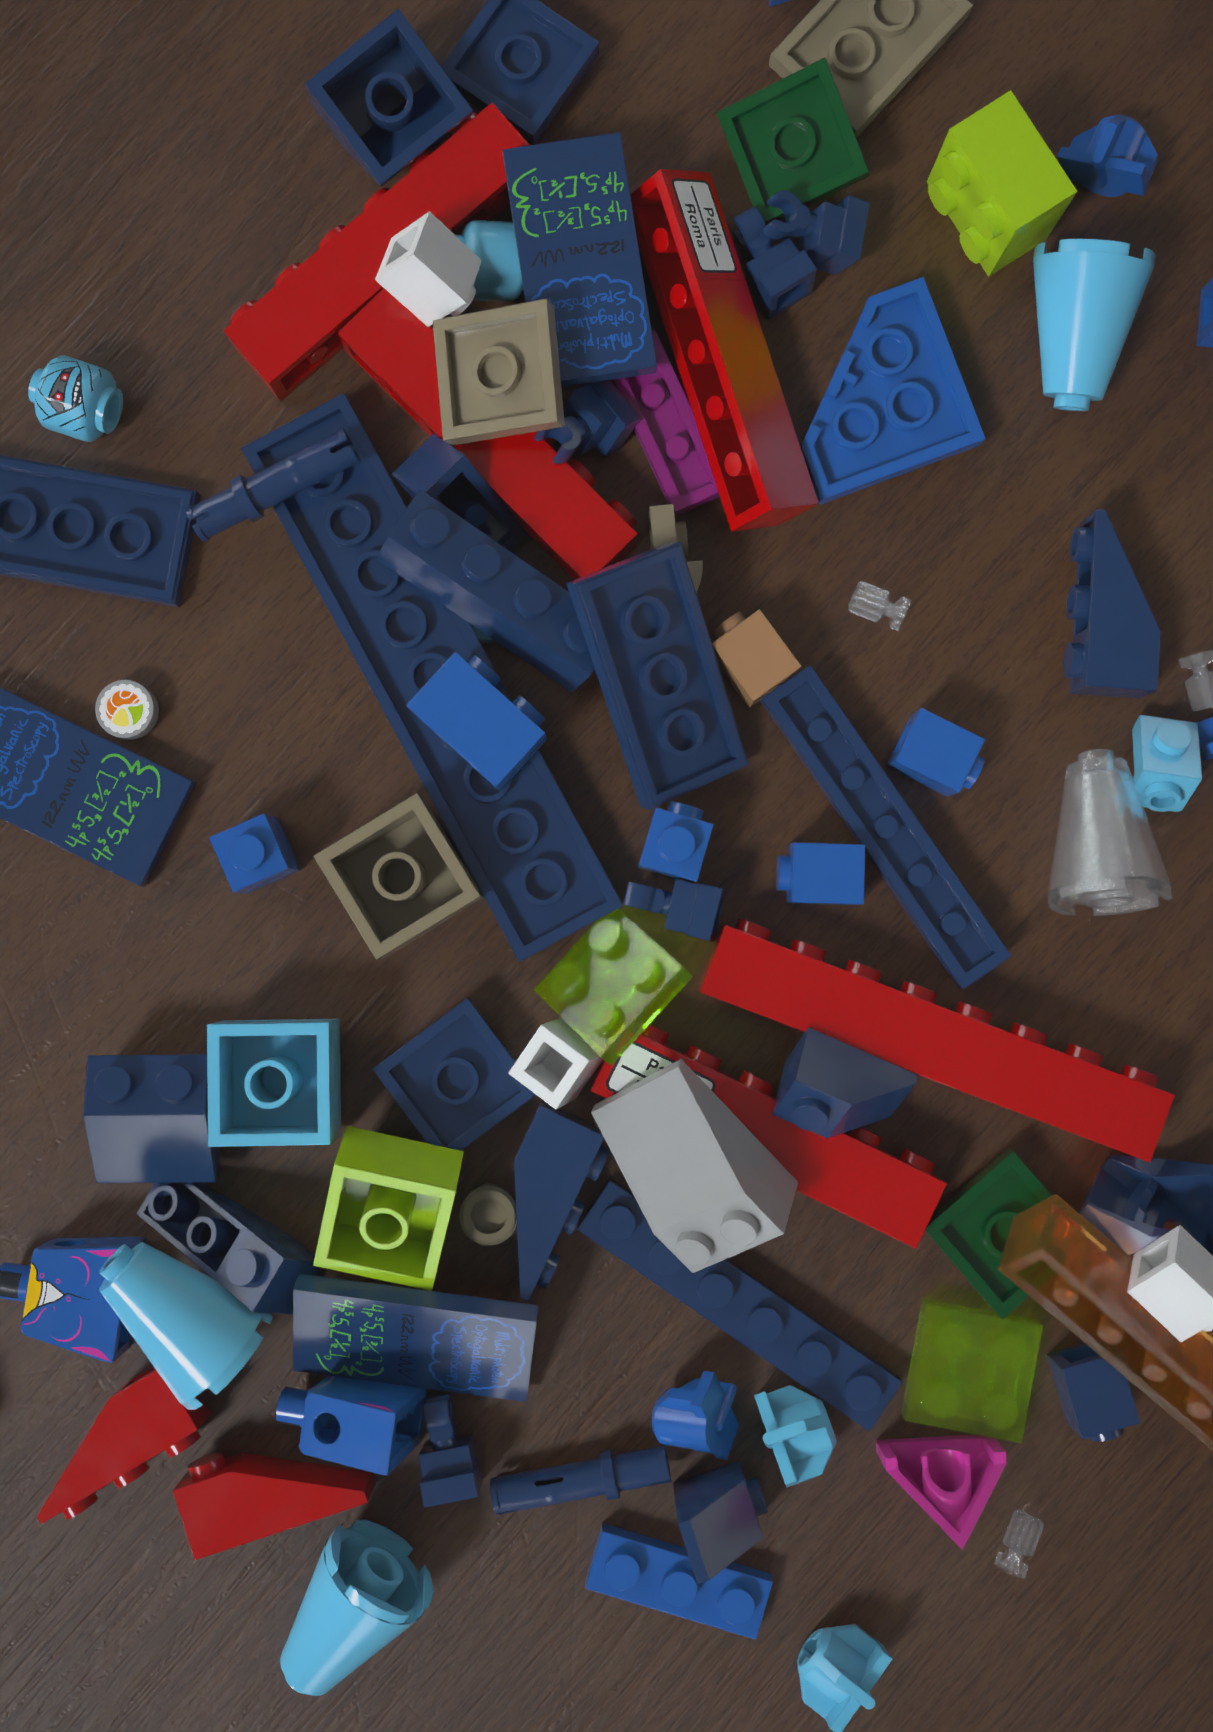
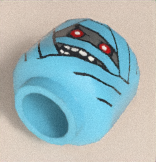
(76, 398)

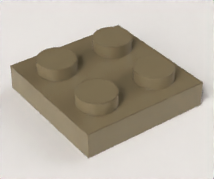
(498, 372)

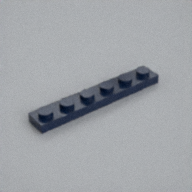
(886, 827)
(746, 1311)

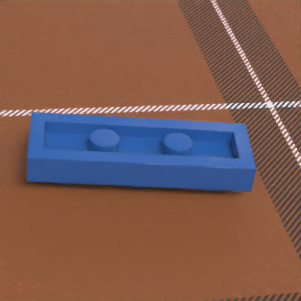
(663, 1579)

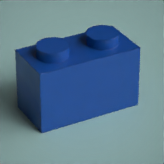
(479, 719)

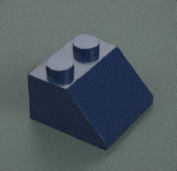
(387, 99)
(149, 1119)

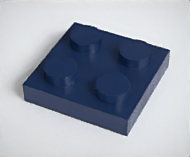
(521, 62)
(454, 1079)

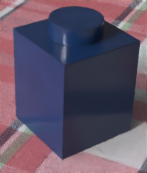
(1092, 1393)

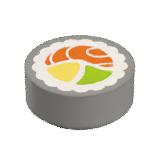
(127, 709)

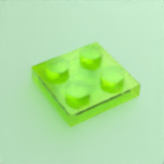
(612, 984)
(971, 1371)

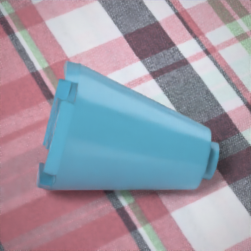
(1085, 314)
(181, 1320)
(354, 1606)

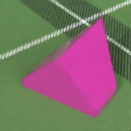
(946, 1476)

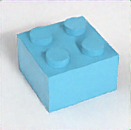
(274, 1082)

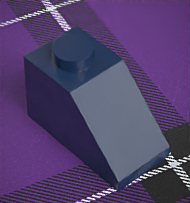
(458, 486)
(838, 1087)
(718, 1517)

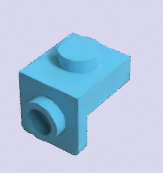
(1166, 762)

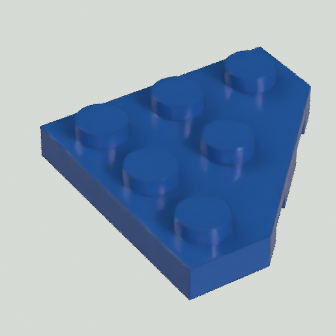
(891, 399)

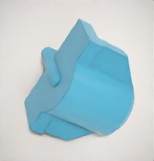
(797, 1433)
(839, 1672)

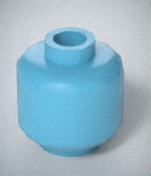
(499, 271)

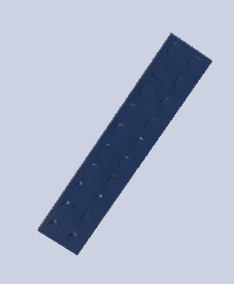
(514, 840)

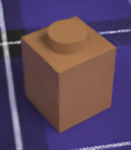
(752, 656)

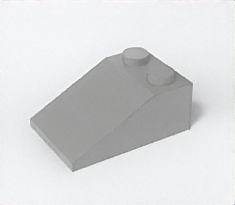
(695, 1167)

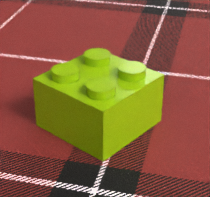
(999, 184)
(388, 1208)

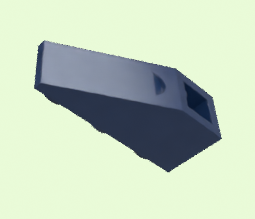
(1113, 625)
(548, 1177)
(230, 1244)

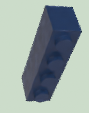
(489, 589)

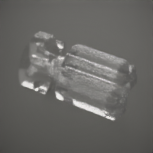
(874, 603)
(1200, 684)
(1021, 1539)

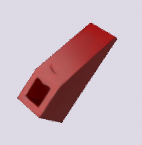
(129, 1430)

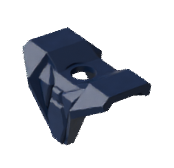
(1137, 1197)

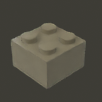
(399, 876)

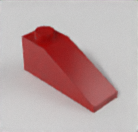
(259, 1496)

